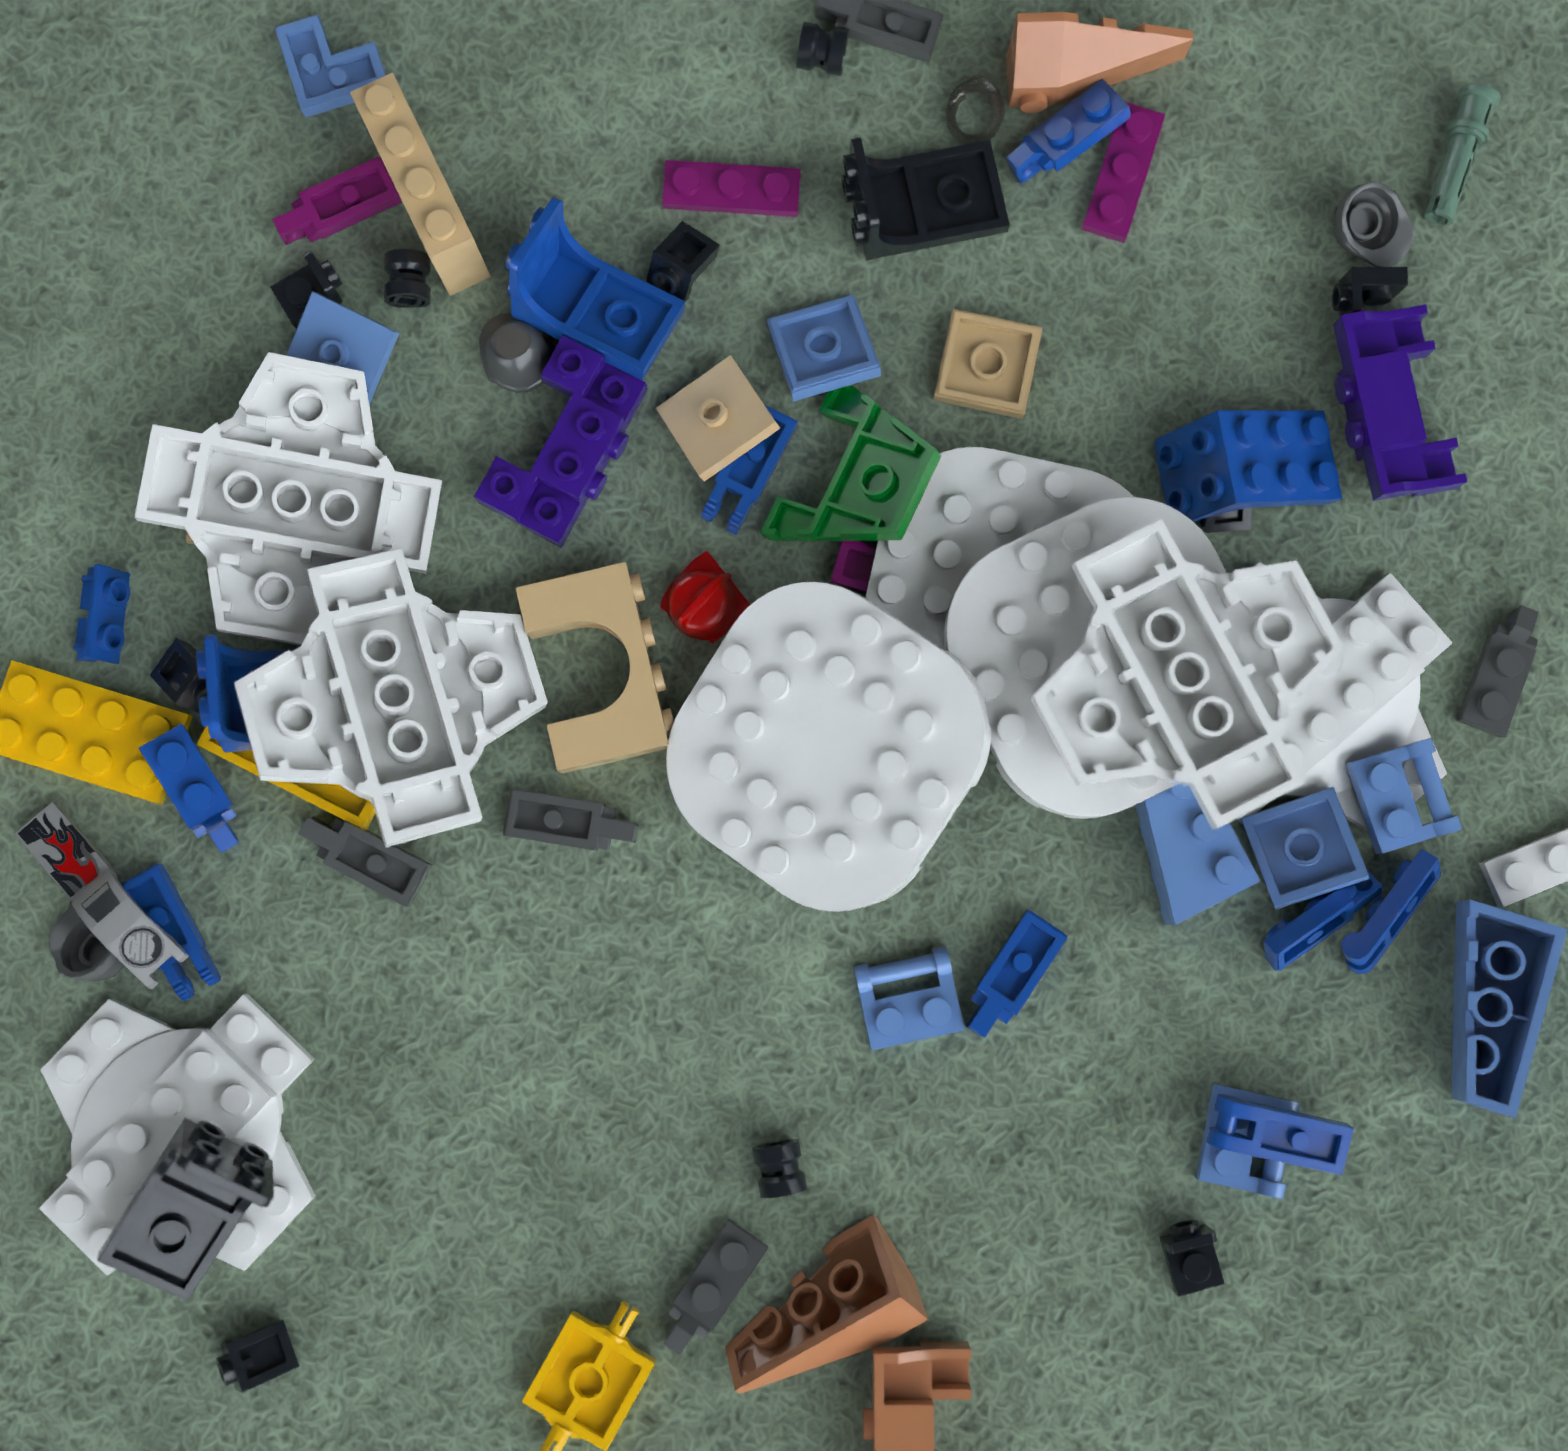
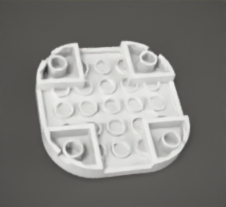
(968, 510)
(1024, 618)
(827, 746)

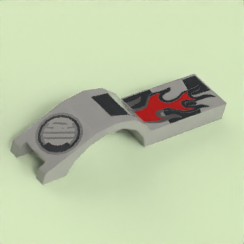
(98, 894)

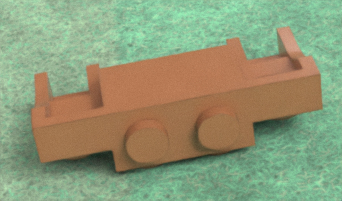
(904, 1391)

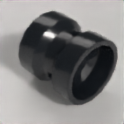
(822, 48)
(407, 278)
(779, 1168)

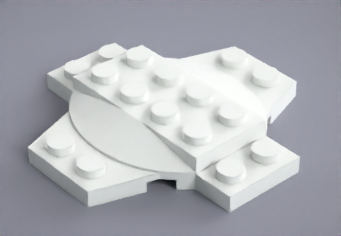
(284, 493)
(1187, 673)
(1366, 695)
(391, 697)
(130, 1086)

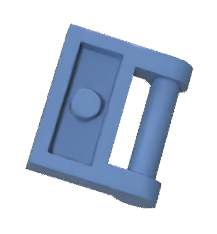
(1388, 801)
(914, 1013)
(1233, 1168)

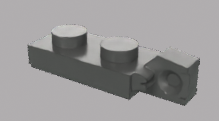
(885, 24)
(1501, 674)
(565, 821)
(366, 859)
(713, 1284)

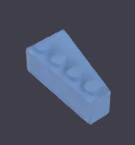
(1188, 858)
(1499, 1002)

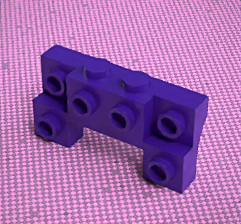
(1384, 404)
(577, 450)

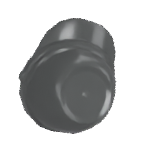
(1373, 225)
(514, 353)
(79, 951)

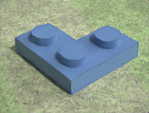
(324, 78)

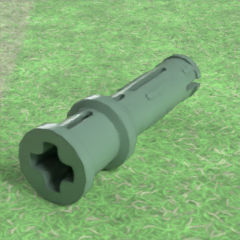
(1464, 137)

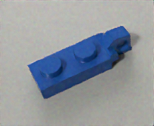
(1069, 132)
(191, 785)
(1320, 919)
(1015, 972)

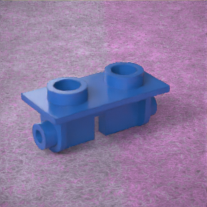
(105, 597)

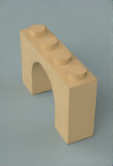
(420, 184)
(604, 601)

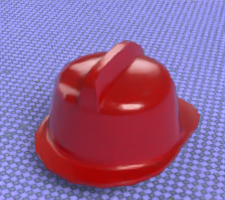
(704, 600)

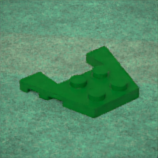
(873, 484)

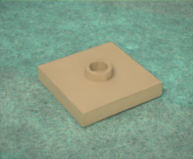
(987, 363)
(717, 418)

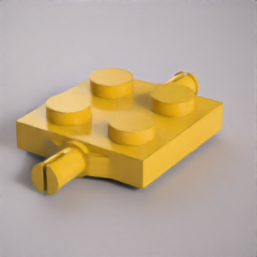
(589, 1380)

